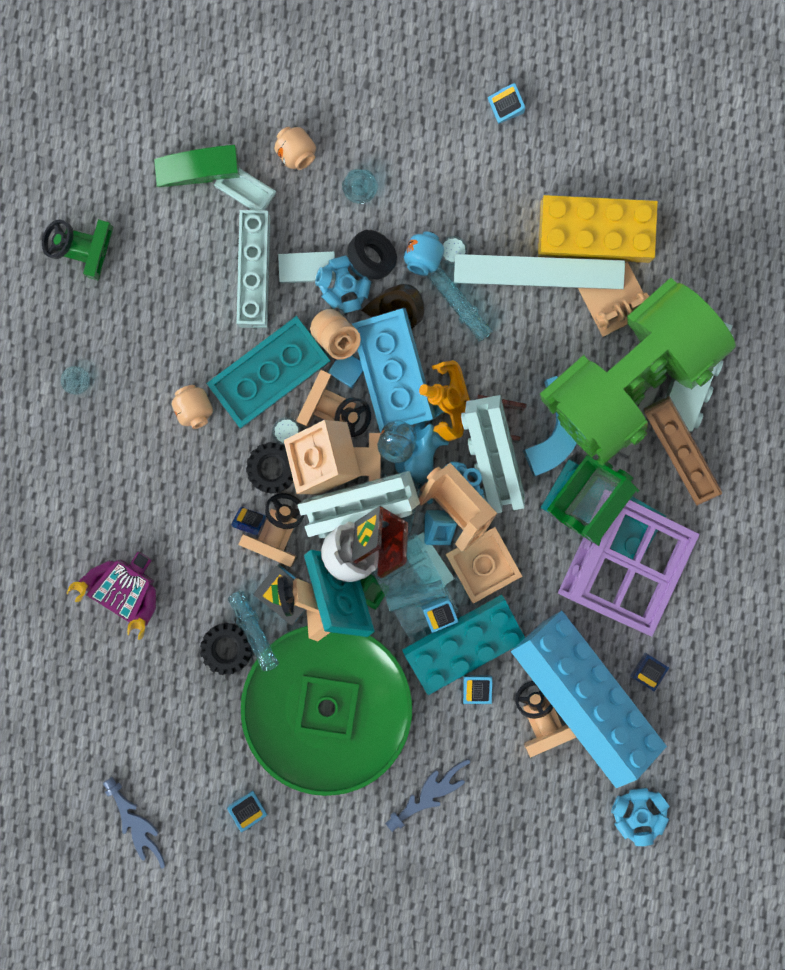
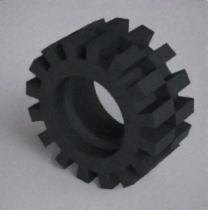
(255, 474)
(209, 653)

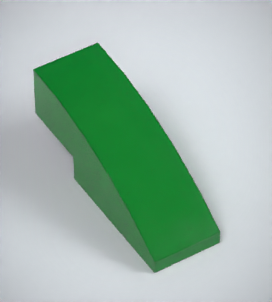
(197, 166)

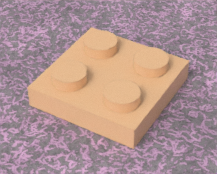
(484, 566)

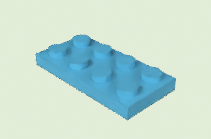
(393, 369)

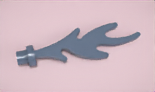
(430, 790)
(138, 824)

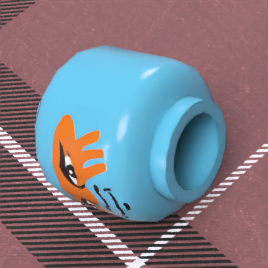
(423, 253)

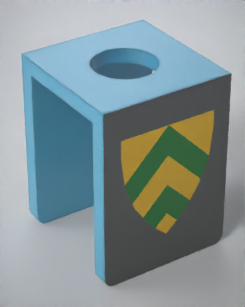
(268, 594)

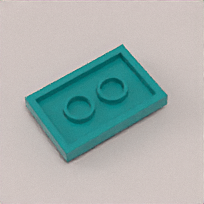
(339, 602)

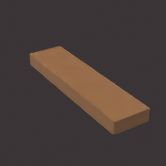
(683, 450)

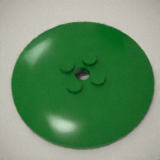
(319, 750)

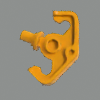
(449, 398)

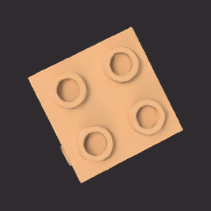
(613, 306)

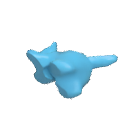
(421, 461)

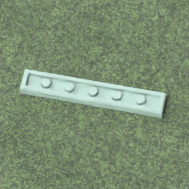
(539, 271)

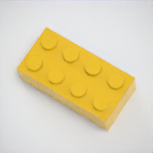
(597, 228)

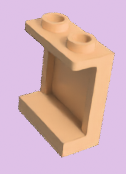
(460, 502)

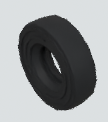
(363, 263)

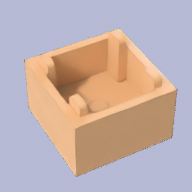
(322, 457)

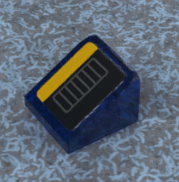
(249, 521)
(649, 672)

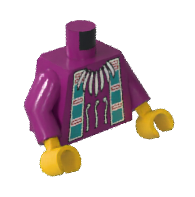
(122, 590)

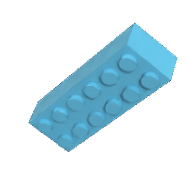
(589, 699)

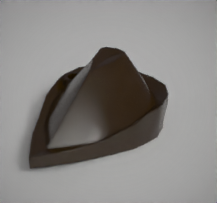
(397, 298)

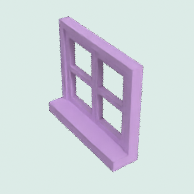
(591, 557)

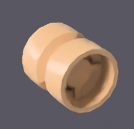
(335, 334)

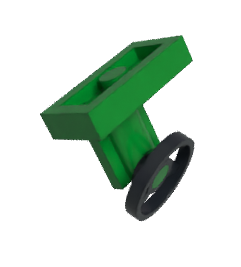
(79, 245)

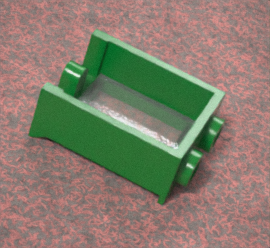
(592, 499)

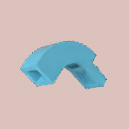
(553, 450)

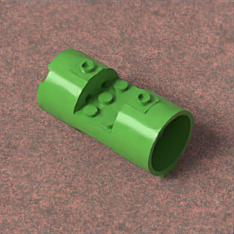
(676, 338)

